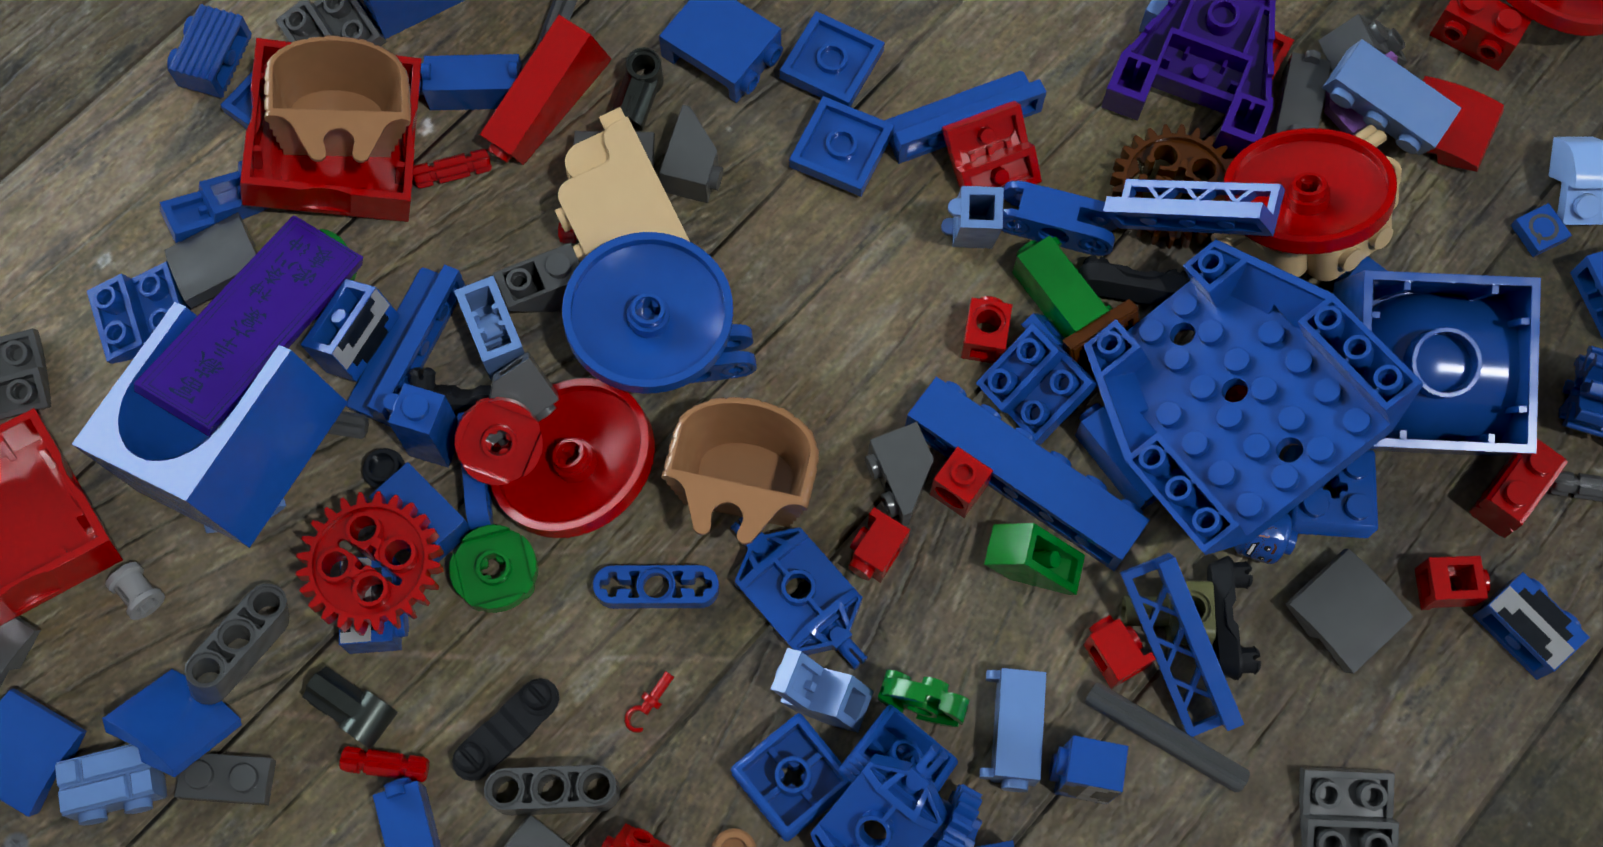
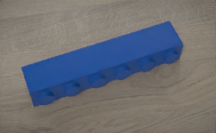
(1029, 474)

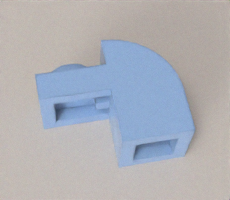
(1579, 168)

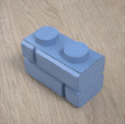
(107, 783)

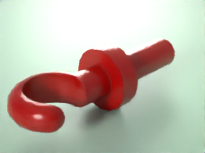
(651, 701)

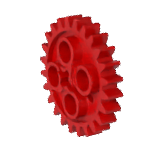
(345, 595)

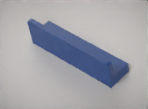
(921, 129)
(409, 342)

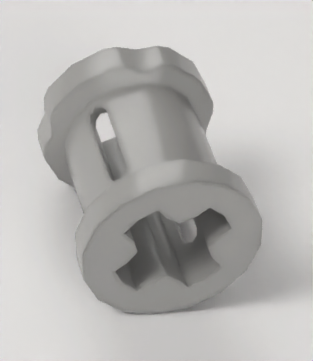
(135, 591)

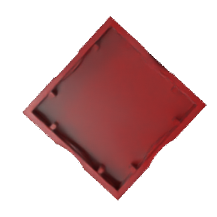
(338, 183)
(46, 521)

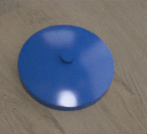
(647, 312)

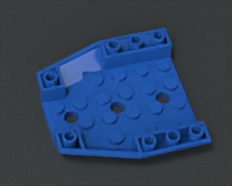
(1309, 379)

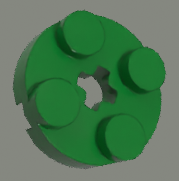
(473, 556)
(926, 699)

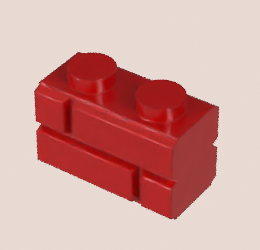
(1518, 489)

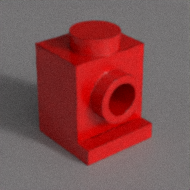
(877, 547)
(1465, 572)
(1116, 651)

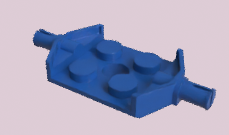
(810, 623)
(888, 792)

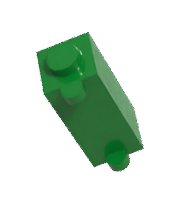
(1057, 286)

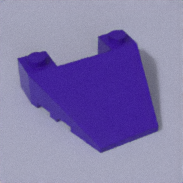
(1208, 55)

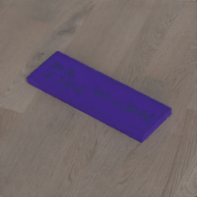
(238, 331)

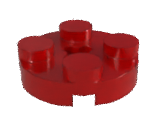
(488, 418)

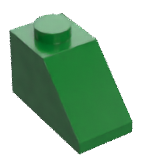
(1034, 557)

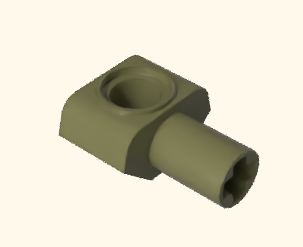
(1203, 597)

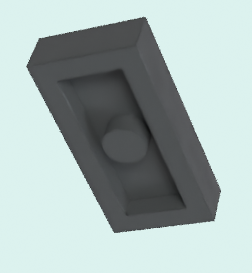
(227, 779)

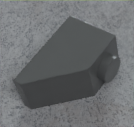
(690, 160)

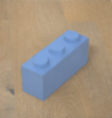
(1391, 98)

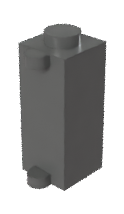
(1301, 92)

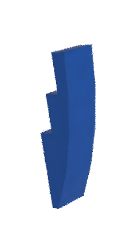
(212, 203)

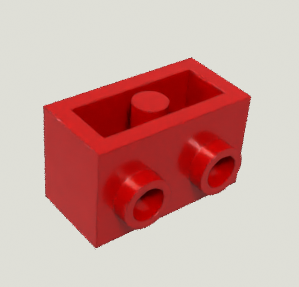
(1481, 29)

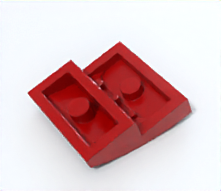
(1472, 128)
(992, 148)

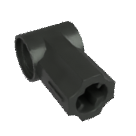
(639, 91)
(357, 711)

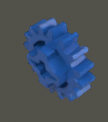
(961, 822)

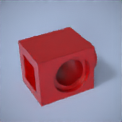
(980, 344)
(961, 482)

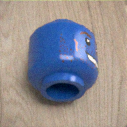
(1272, 543)

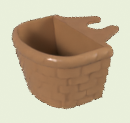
(336, 98)
(743, 463)

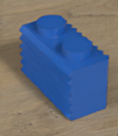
(209, 50)

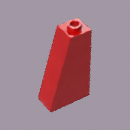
(545, 91)

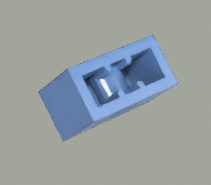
(489, 324)

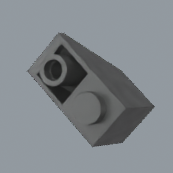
(1357, 28)
(538, 281)
(527, 384)
(903, 466)

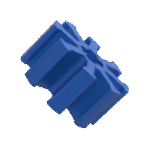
(1585, 401)

